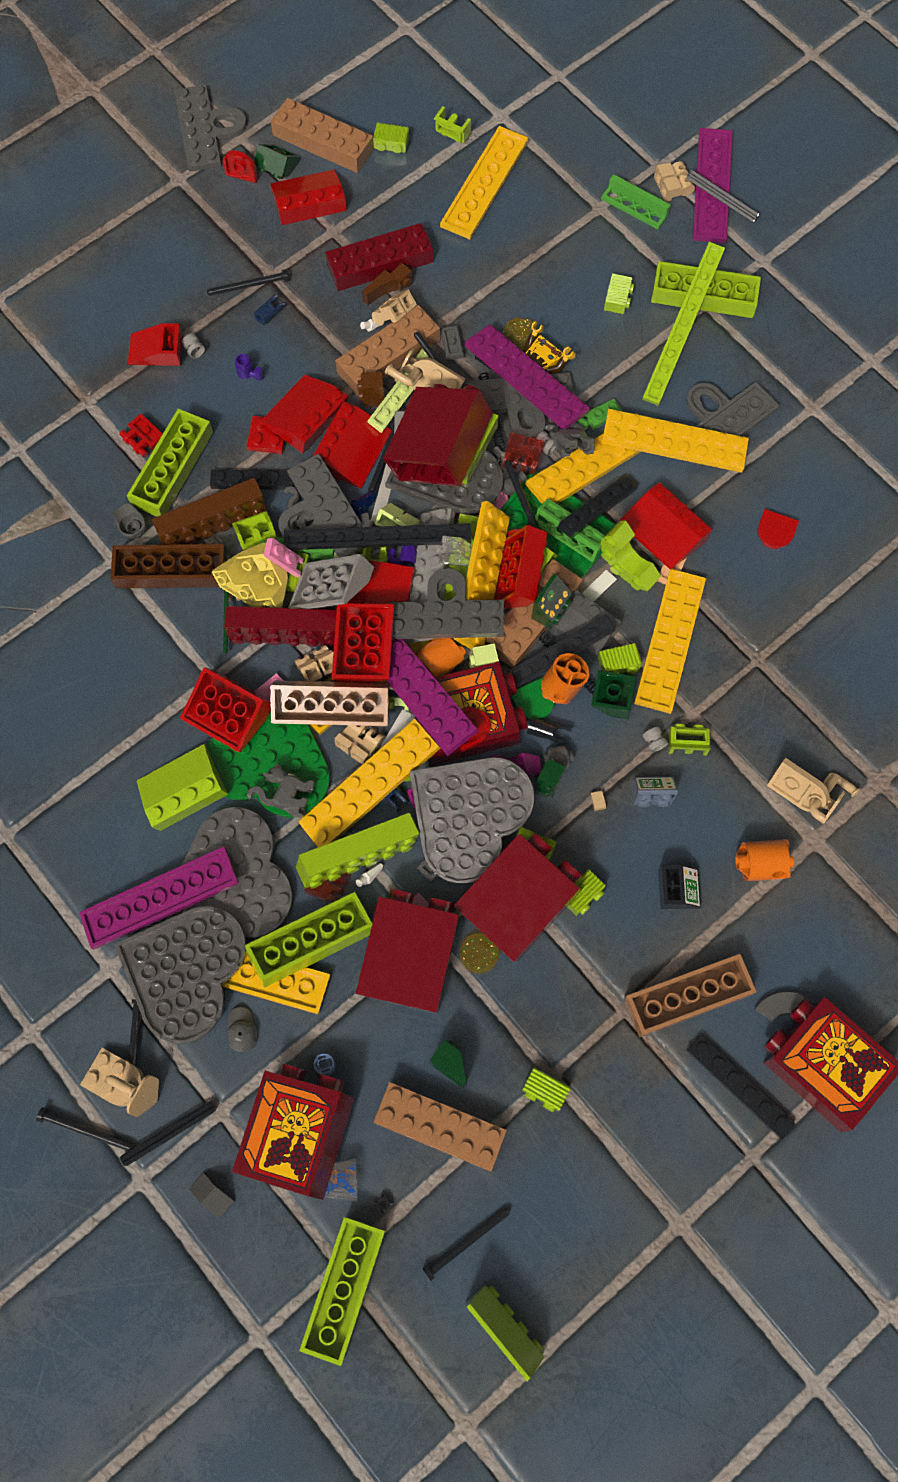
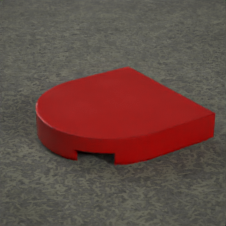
(240, 166)
(776, 529)
(481, 722)

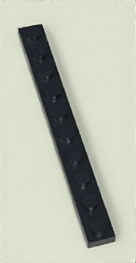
(374, 536)

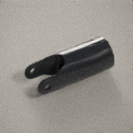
(545, 730)

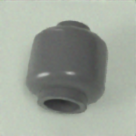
(560, 755)

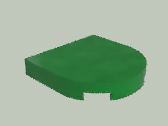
(532, 701)

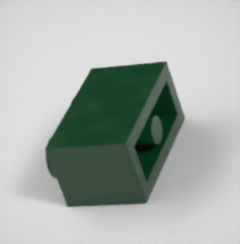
(550, 778)

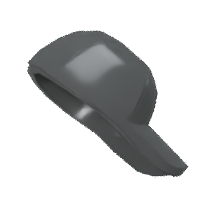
(129, 519)
(239, 1021)

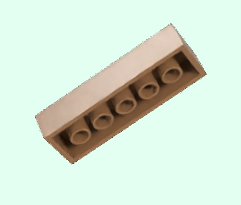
(322, 135)
(387, 347)
(520, 630)
(330, 703)
(689, 995)
(440, 1126)

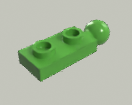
(598, 415)

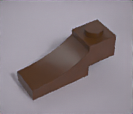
(387, 282)

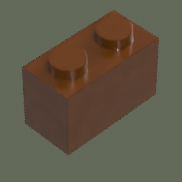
(371, 389)

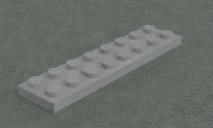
(428, 561)

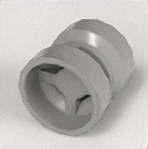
(193, 346)
(548, 446)
(655, 739)

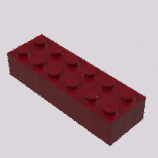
(368, 258)
(280, 626)

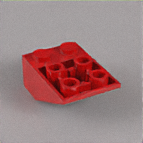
(156, 345)

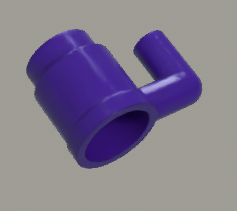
(245, 369)
(407, 556)

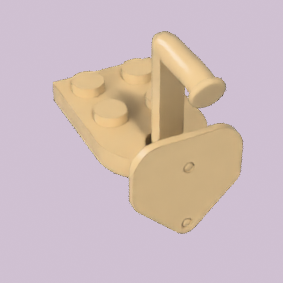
(424, 373)
(807, 790)
(114, 1080)

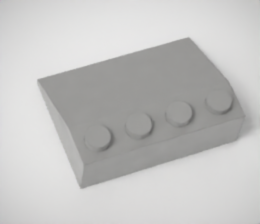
(331, 582)

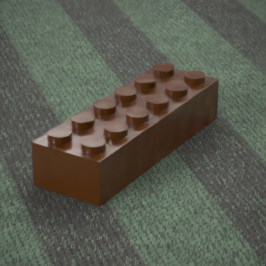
(210, 514)
(166, 565)

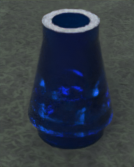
(362, 504)

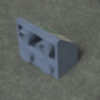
(653, 791)

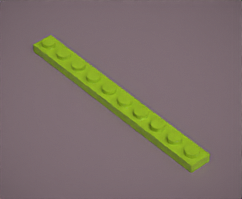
(683, 323)

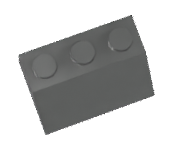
(582, 613)

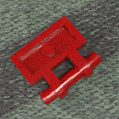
(145, 431)

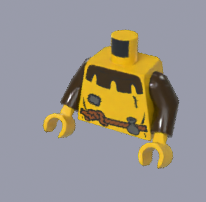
(545, 353)

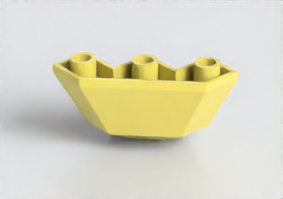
(253, 578)

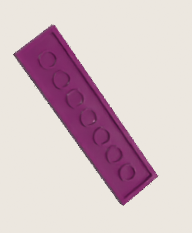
(714, 164)
(527, 377)
(428, 699)
(158, 898)

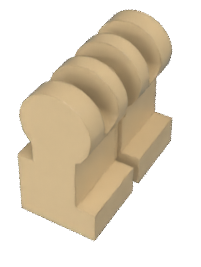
(673, 180)
(394, 308)
(310, 667)
(360, 749)

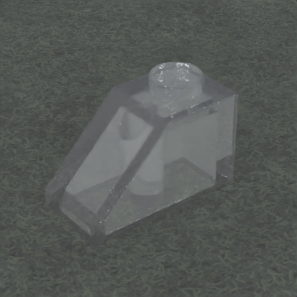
(454, 551)

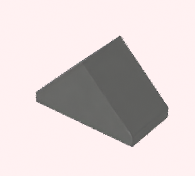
(211, 1195)

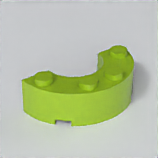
(625, 561)

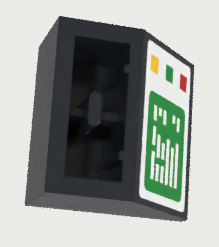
(679, 887)

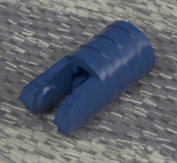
(267, 310)
(396, 792)

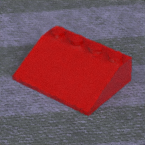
(308, 197)
(305, 412)
(351, 445)
(666, 526)
(521, 567)
(386, 585)
(362, 642)
(225, 709)

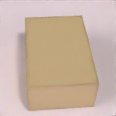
(598, 800)

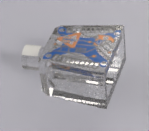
(343, 1181)

